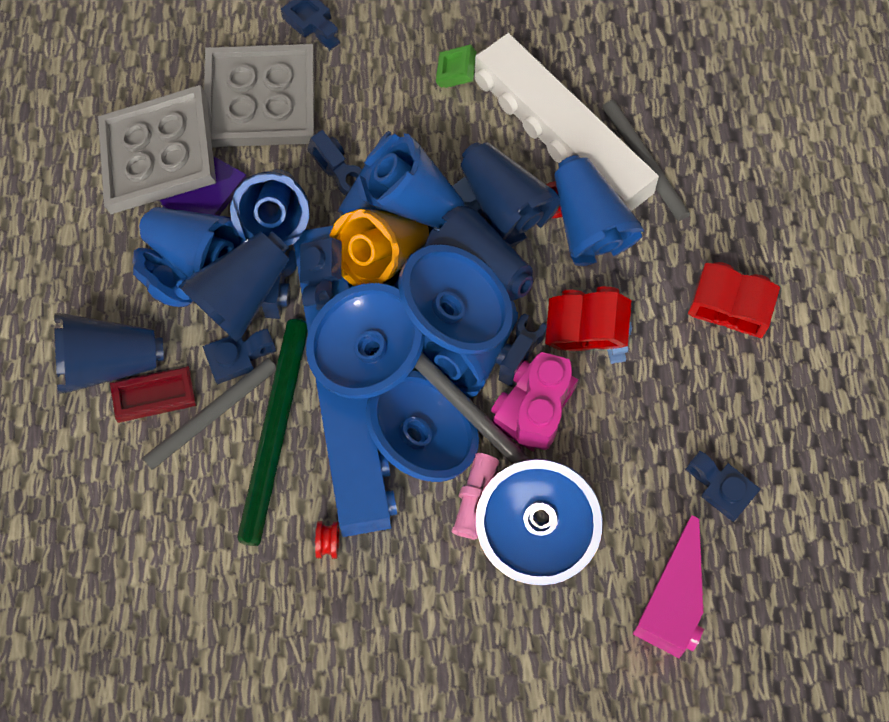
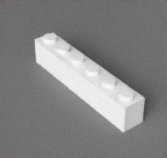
(560, 118)

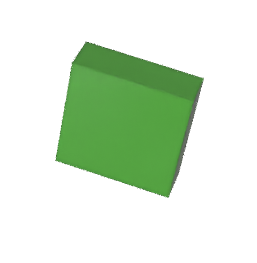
(456, 66)

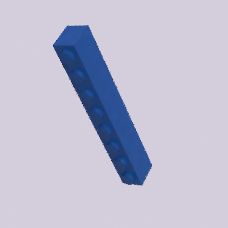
(352, 454)

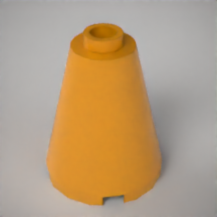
(376, 244)

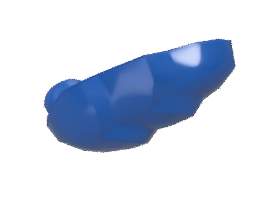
(159, 277)

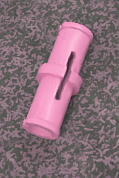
(481, 473)

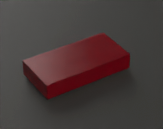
(152, 394)

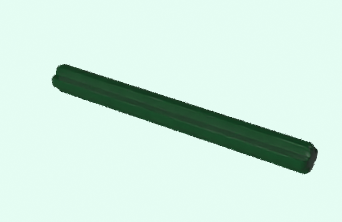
(272, 433)

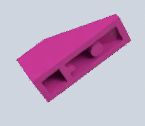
(677, 600)

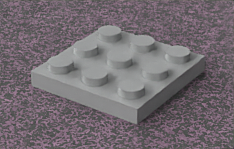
(260, 94)
(156, 150)

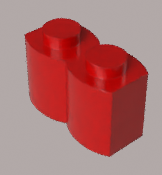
(734, 299)
(588, 320)

